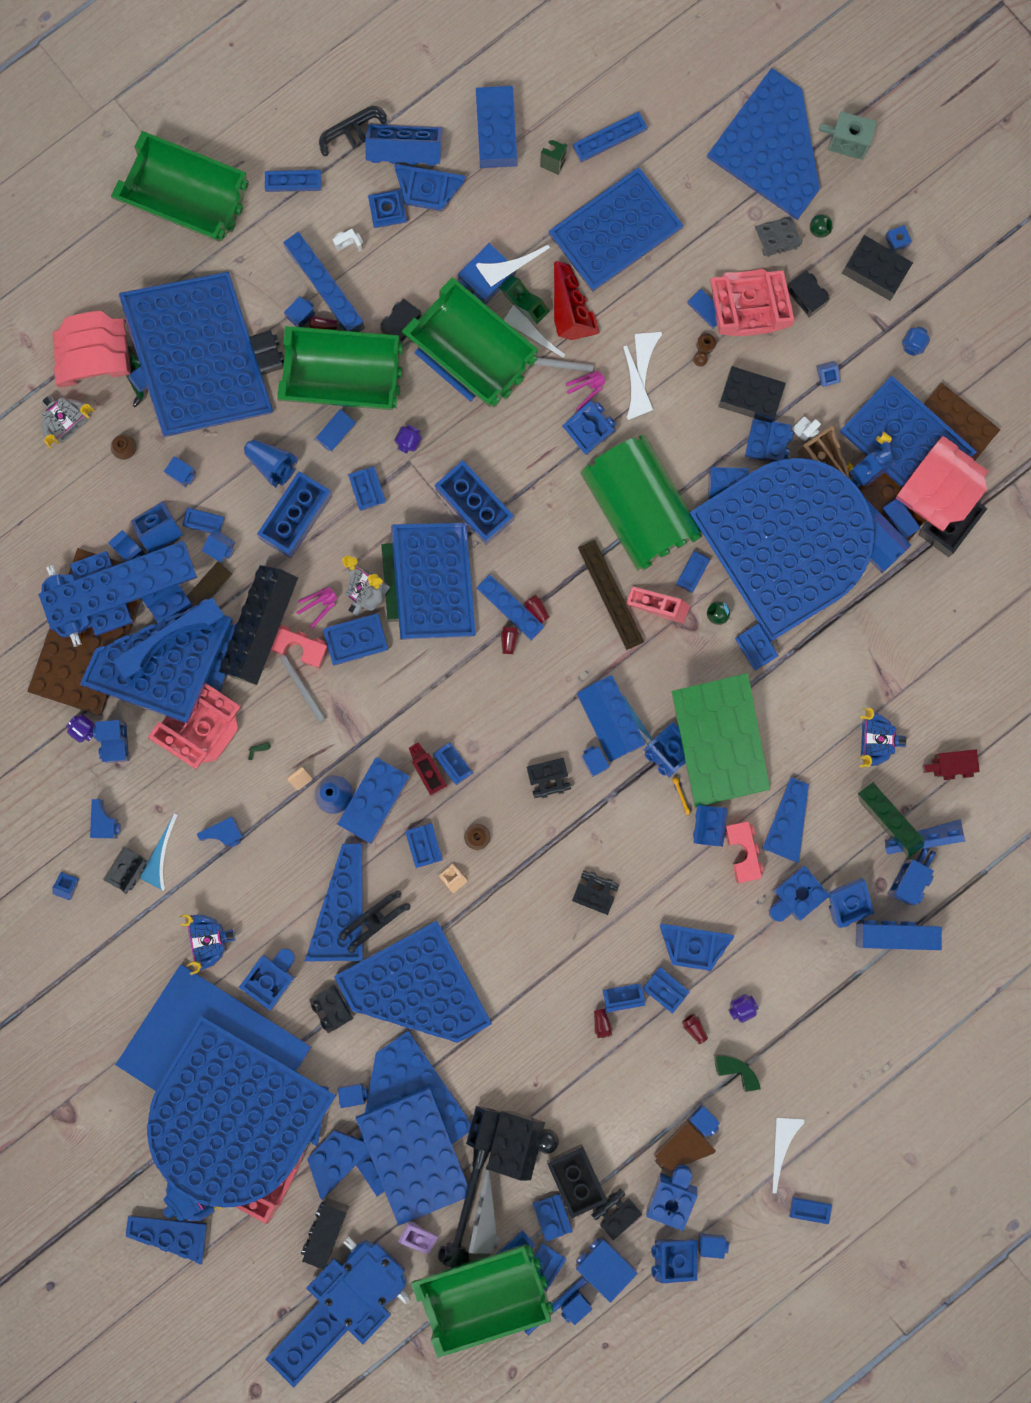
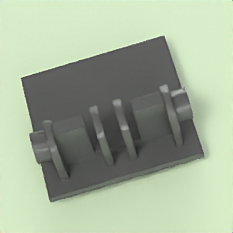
(778, 236)

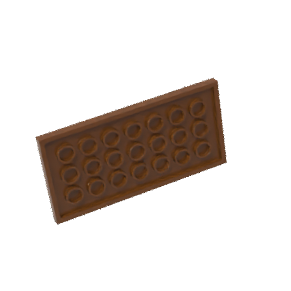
(962, 419)
(63, 665)

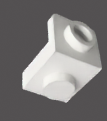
(347, 238)
(805, 429)

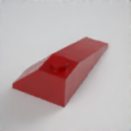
(570, 309)

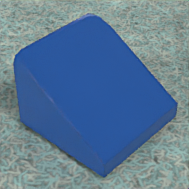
(828, 373)
(65, 886)

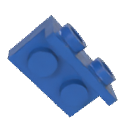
(710, 825)

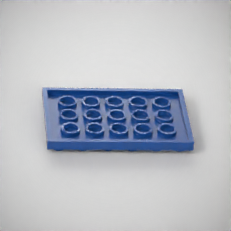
(615, 229)
(907, 422)
(433, 581)
(413, 1156)

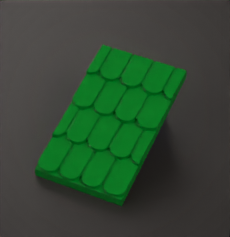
(720, 740)

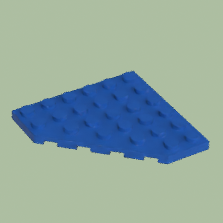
(772, 146)
(172, 675)
(416, 987)
(401, 1071)

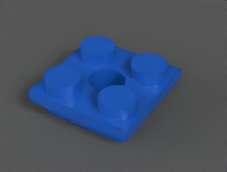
(394, 216)

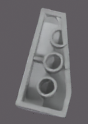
(484, 1229)

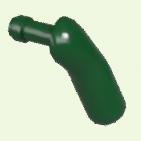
(261, 747)

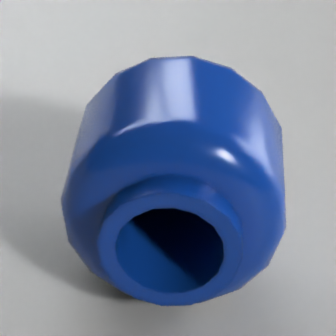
(915, 341)

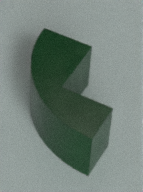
(523, 300)
(730, 1065)

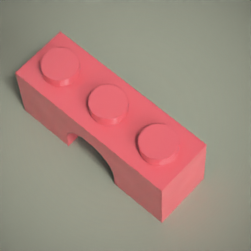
(313, 651)
(742, 835)

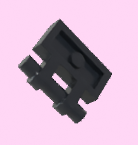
(547, 772)
(593, 898)
(620, 1218)

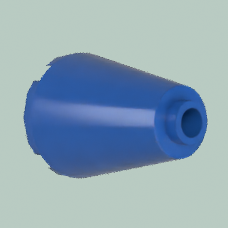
(271, 462)
(341, 794)

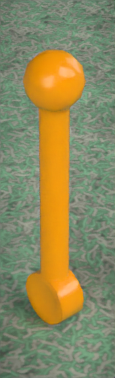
(675, 780)

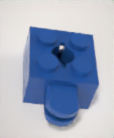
(913, 879)
(797, 896)
(270, 978)
(673, 1198)

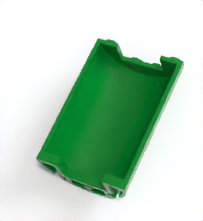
(183, 187)
(472, 343)
(340, 368)
(640, 501)
(484, 1300)

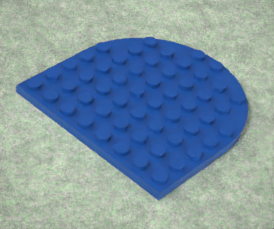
(790, 539)
(230, 1119)

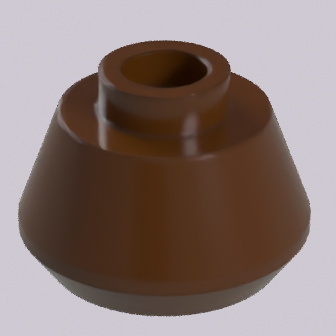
(125, 450)
(471, 839)

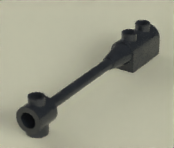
(481, 1139)

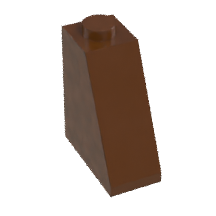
(683, 1148)

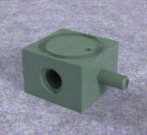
(850, 135)

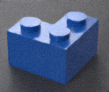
(113, 741)

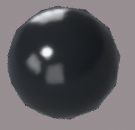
(549, 1142)

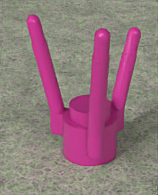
(593, 380)
(325, 596)

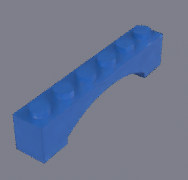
(324, 283)
(134, 661)

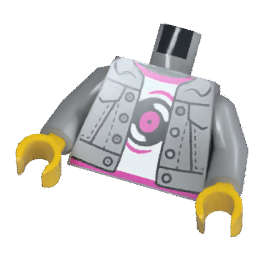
(63, 418)
(364, 587)

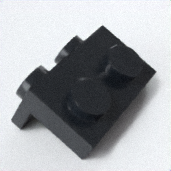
(125, 870)
(330, 1009)

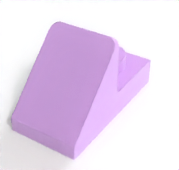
(418, 1238)

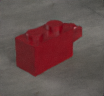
(954, 763)
(427, 770)

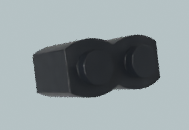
(266, 352)

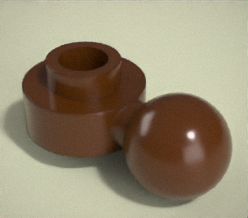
(700, 358)

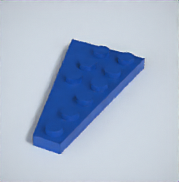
(340, 908)

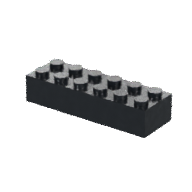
(258, 624)

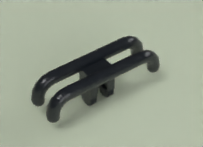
(351, 123)
(373, 920)

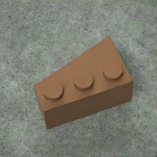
(825, 450)

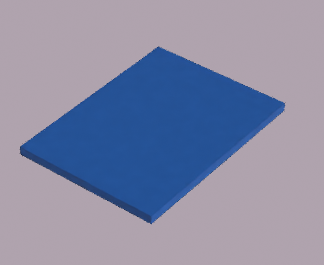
(195, 353)
(177, 1013)

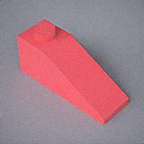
(658, 604)

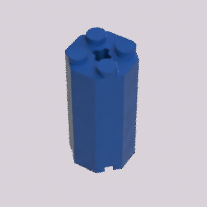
(887, 543)

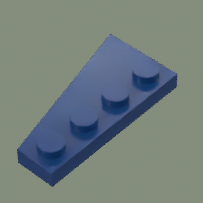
(787, 826)
(934, 836)
(174, 1236)

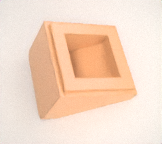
(299, 778)
(453, 878)

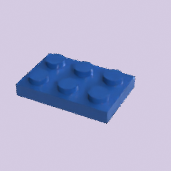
(355, 639)

